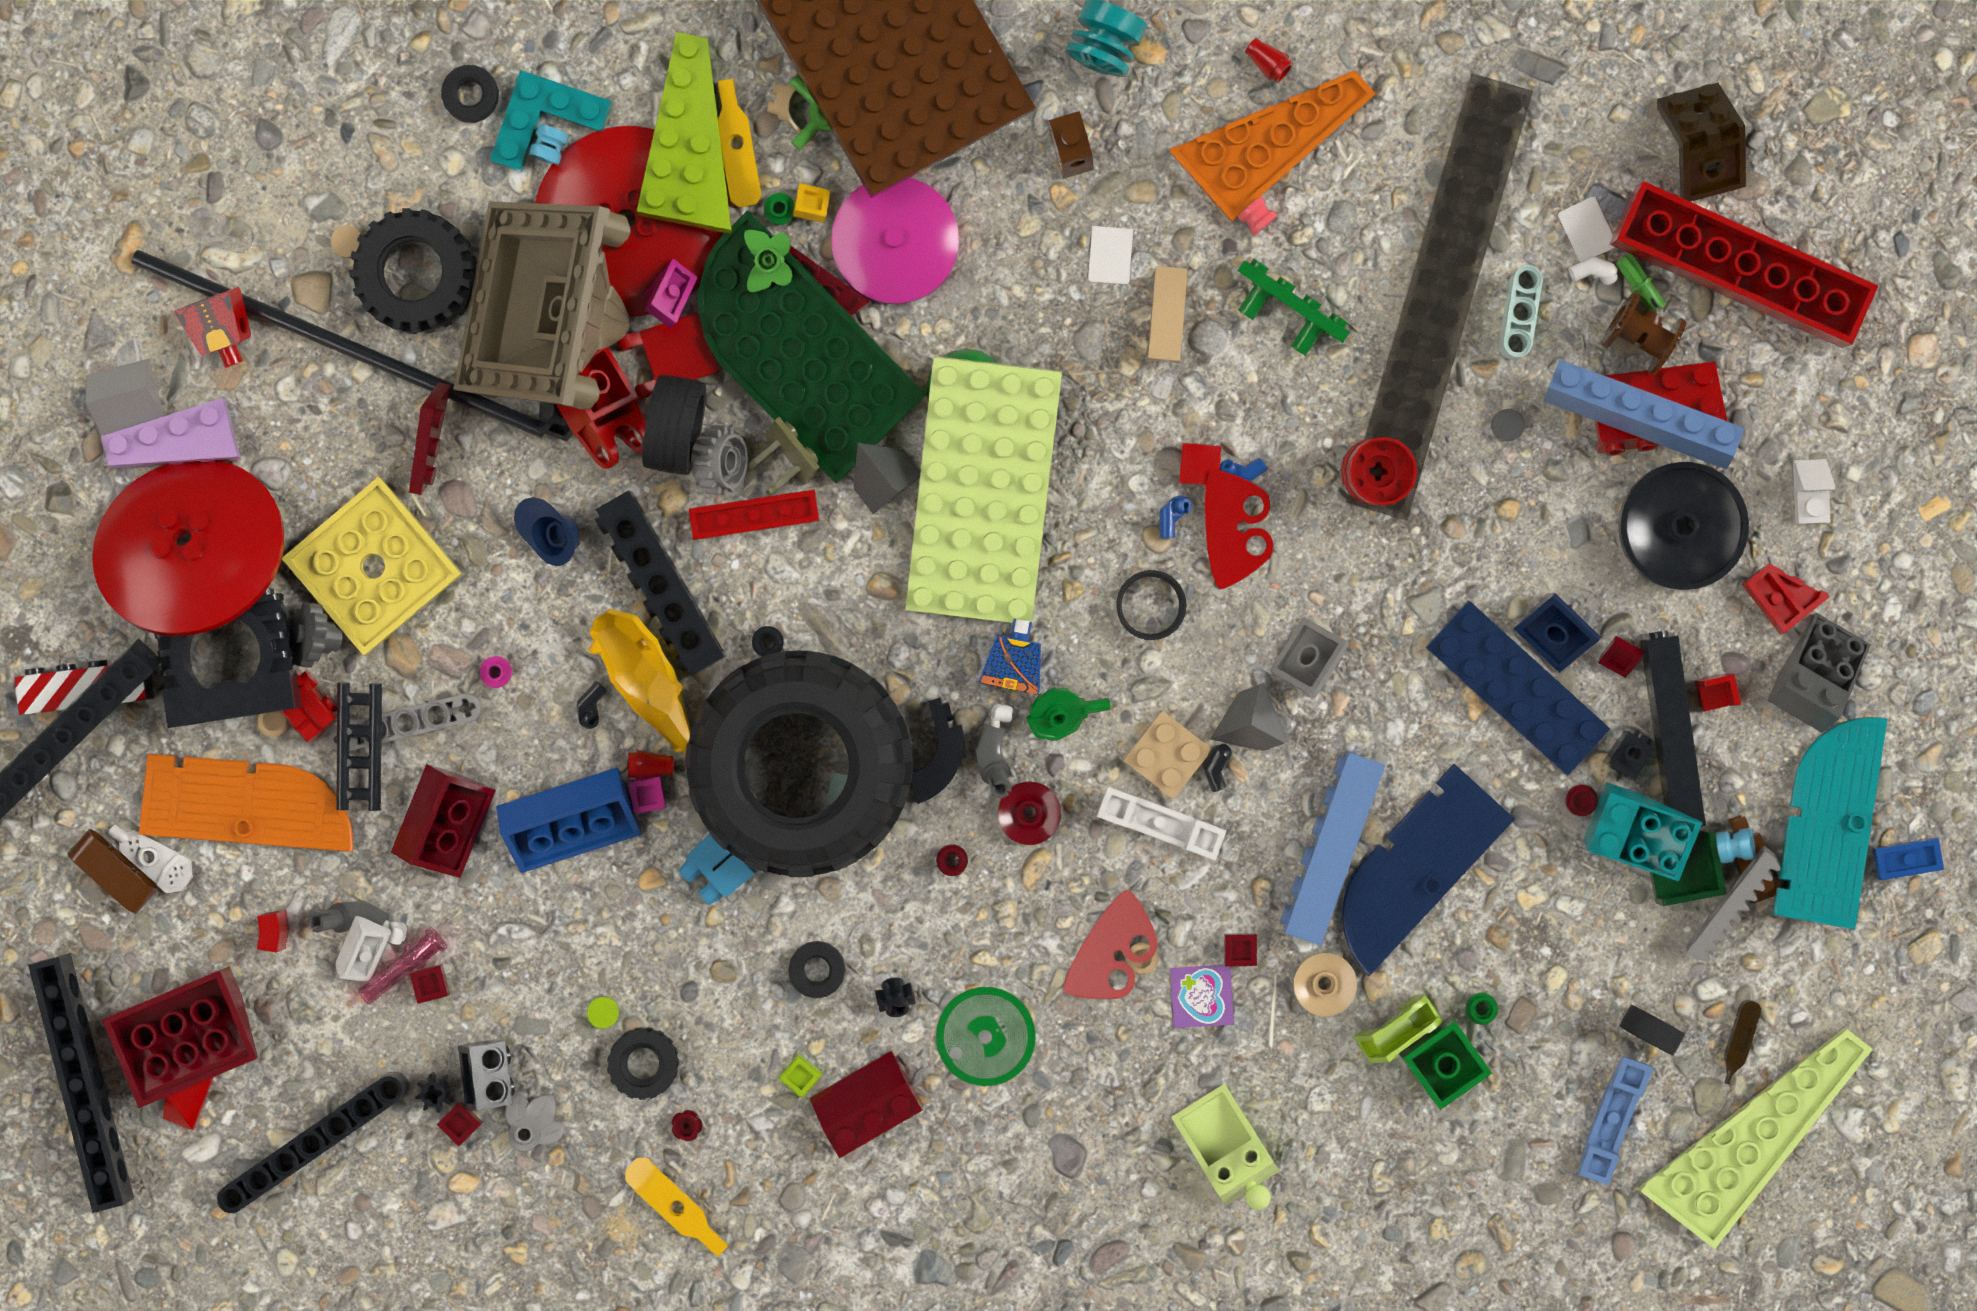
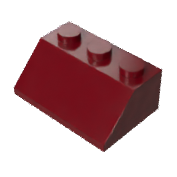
(443, 821)
(866, 1104)

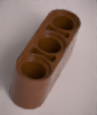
(112, 871)

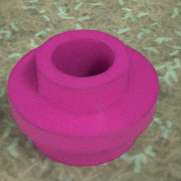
(506, 671)

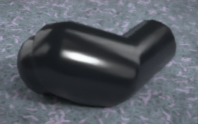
(587, 705)
(1214, 765)

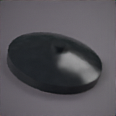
(1683, 526)

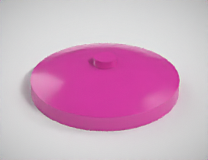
(896, 242)

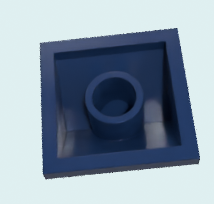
(1556, 631)

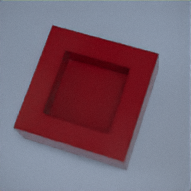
(1620, 656)
(1240, 949)
(430, 983)
(459, 1123)

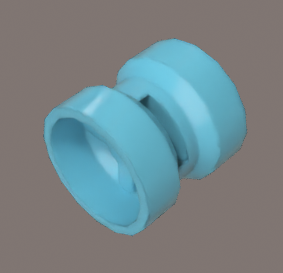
(550, 137)
(1736, 845)

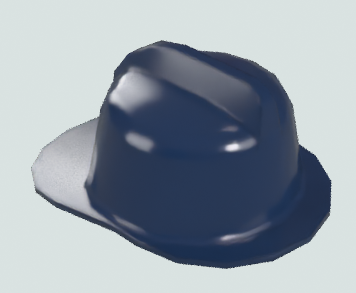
(546, 530)

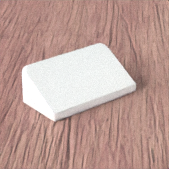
(361, 950)

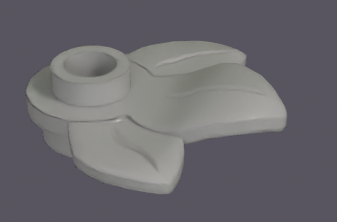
(536, 1118)

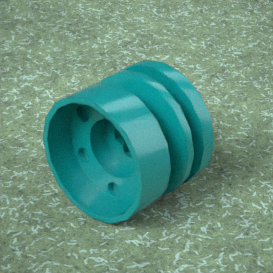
(1103, 45)

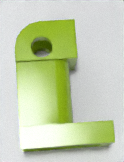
(1411, 1023)

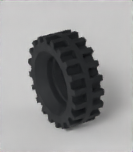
(456, 276)

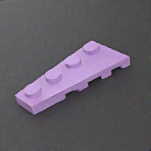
(185, 436)

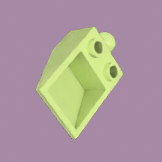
(1223, 1144)

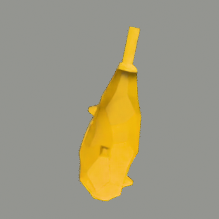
(642, 674)

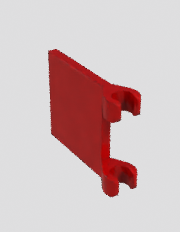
(673, 351)

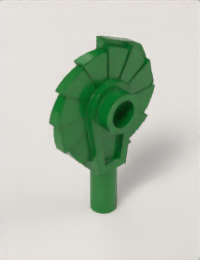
(1061, 713)

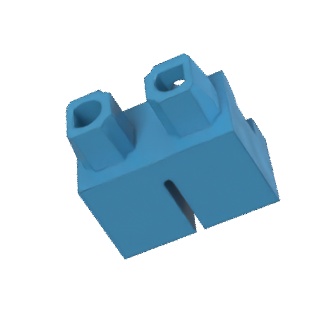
(722, 880)

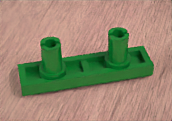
(1267, 287)

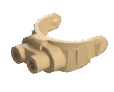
(782, 105)

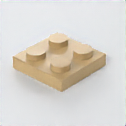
(1167, 754)

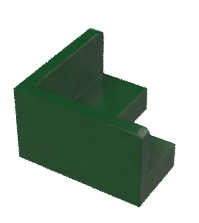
(1700, 878)

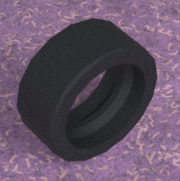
(1652, 1030)

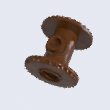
(1646, 331)

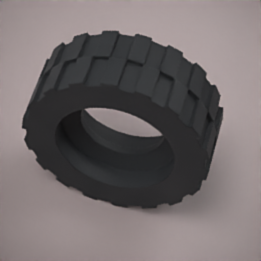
(634, 1086)

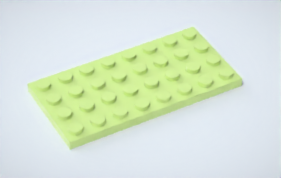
(983, 489)

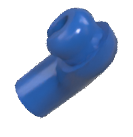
(1246, 472)
(1171, 513)

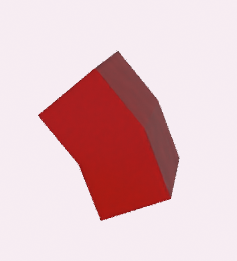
(1197, 462)
(273, 931)

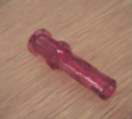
(413, 957)

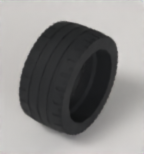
(673, 424)

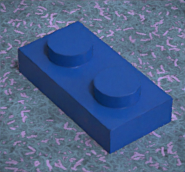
(1908, 858)

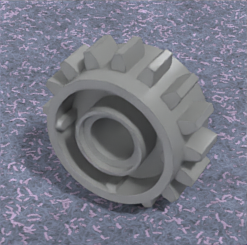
(719, 460)

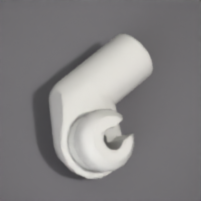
(1594, 266)

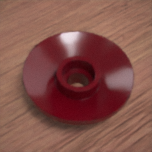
(1035, 829)

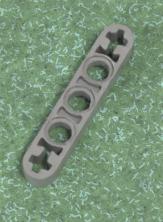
(421, 717)

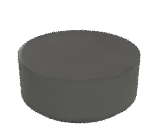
(1507, 425)

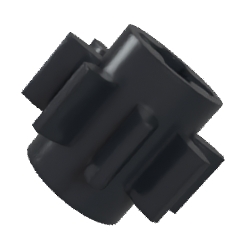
(895, 997)
(438, 1084)

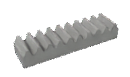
(1728, 907)

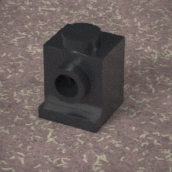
(1618, 755)

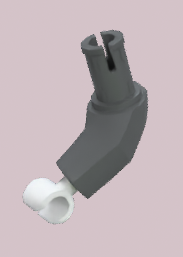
(991, 762)
(341, 916)

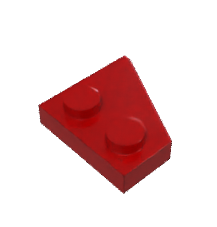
(1782, 597)

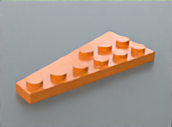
(1258, 150)

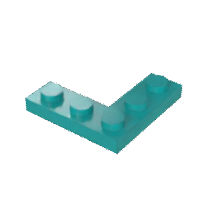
(537, 96)

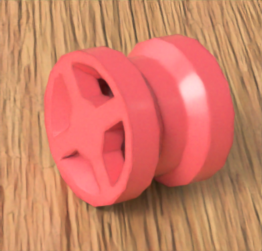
(1257, 216)

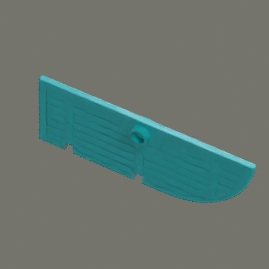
(1830, 839)

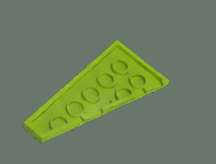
(685, 160)

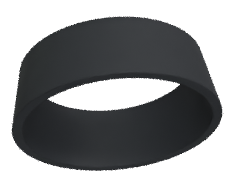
(1181, 598)

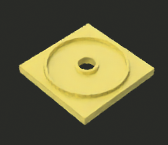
(333, 560)

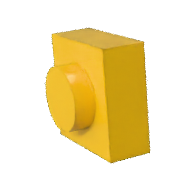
(811, 203)

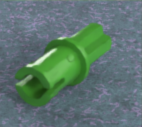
(1640, 282)

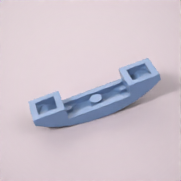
(1613, 1118)

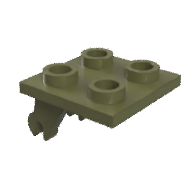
(784, 437)

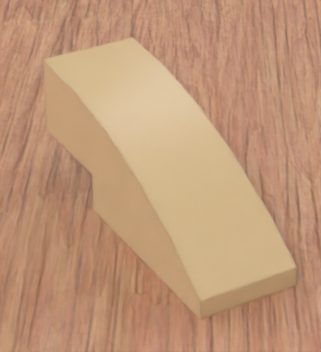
(1167, 314)

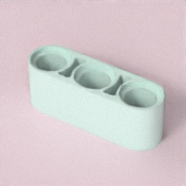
(1530, 300)

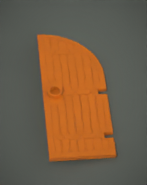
(227, 804)

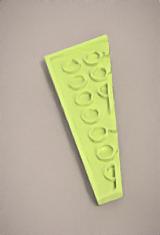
(1732, 1163)

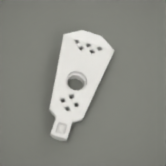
(164, 859)

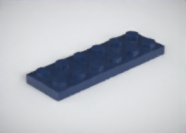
(1517, 688)

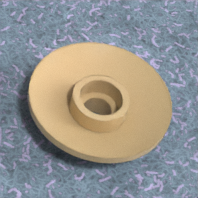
(1335, 997)

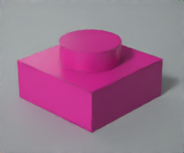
(647, 795)

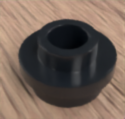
(767, 631)

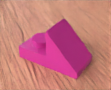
(669, 293)

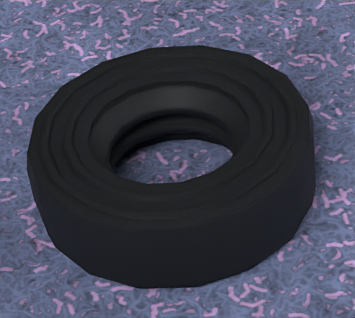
(456, 79)
(803, 983)

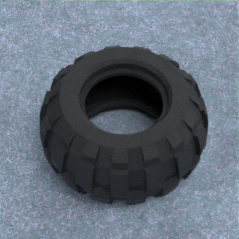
(875, 747)

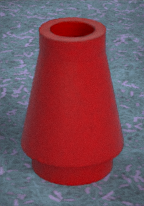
(1269, 60)
(648, 765)

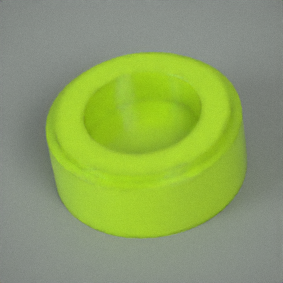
(603, 1012)

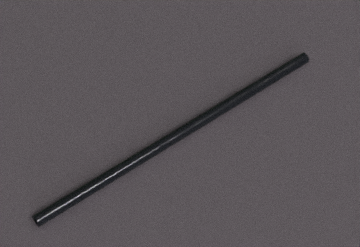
(338, 343)

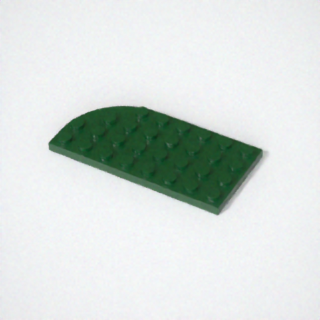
(801, 354)

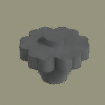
(312, 635)

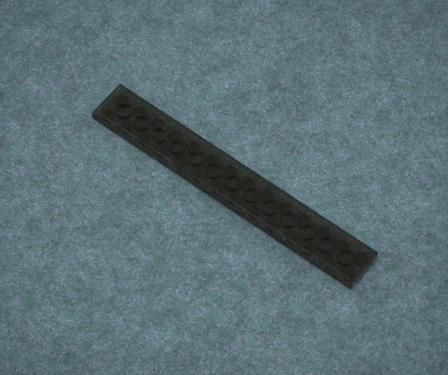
(1446, 272)

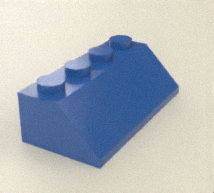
(568, 820)

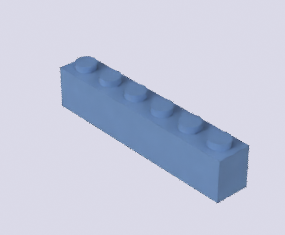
(1644, 414)
(1332, 848)

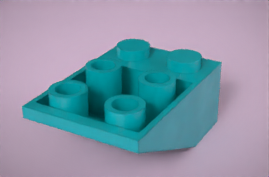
(1641, 832)

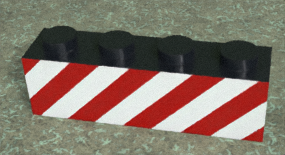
(57, 690)

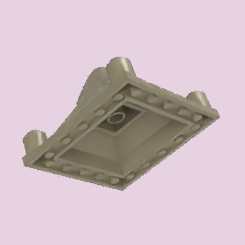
(541, 303)

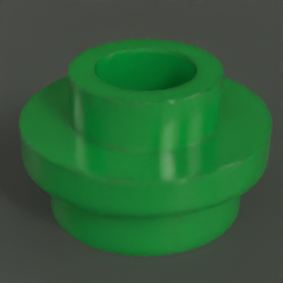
(786, 216)
(1490, 1013)

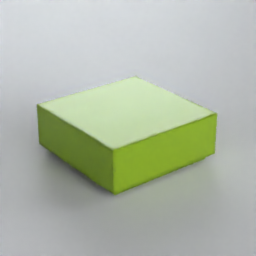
(800, 1075)

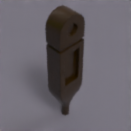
(1741, 1037)

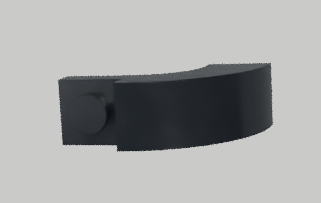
(942, 768)

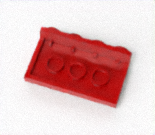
(1688, 385)

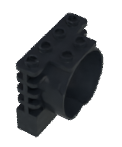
(269, 690)

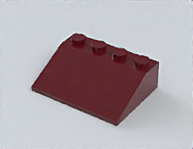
(182, 1037)

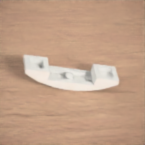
(1161, 822)

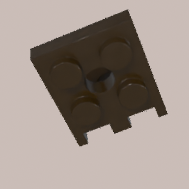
(1706, 139)

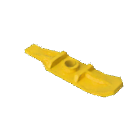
(738, 163)
(661, 1192)

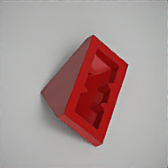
(186, 1105)

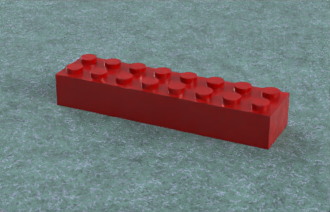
(1743, 265)

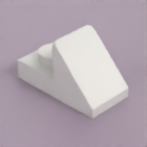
(1811, 491)

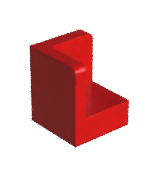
(1717, 692)

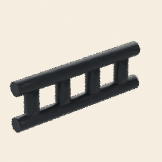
(344, 732)

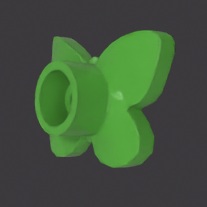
(768, 260)

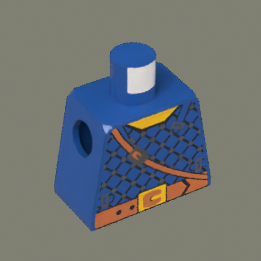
(1014, 661)

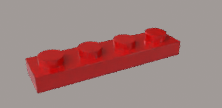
(754, 514)

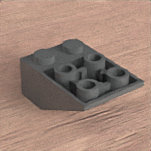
(1820, 674)

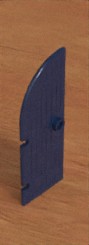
(1429, 855)

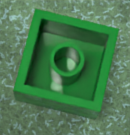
(1445, 1063)

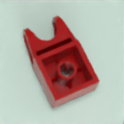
(611, 416)

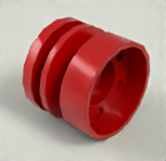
(1397, 474)

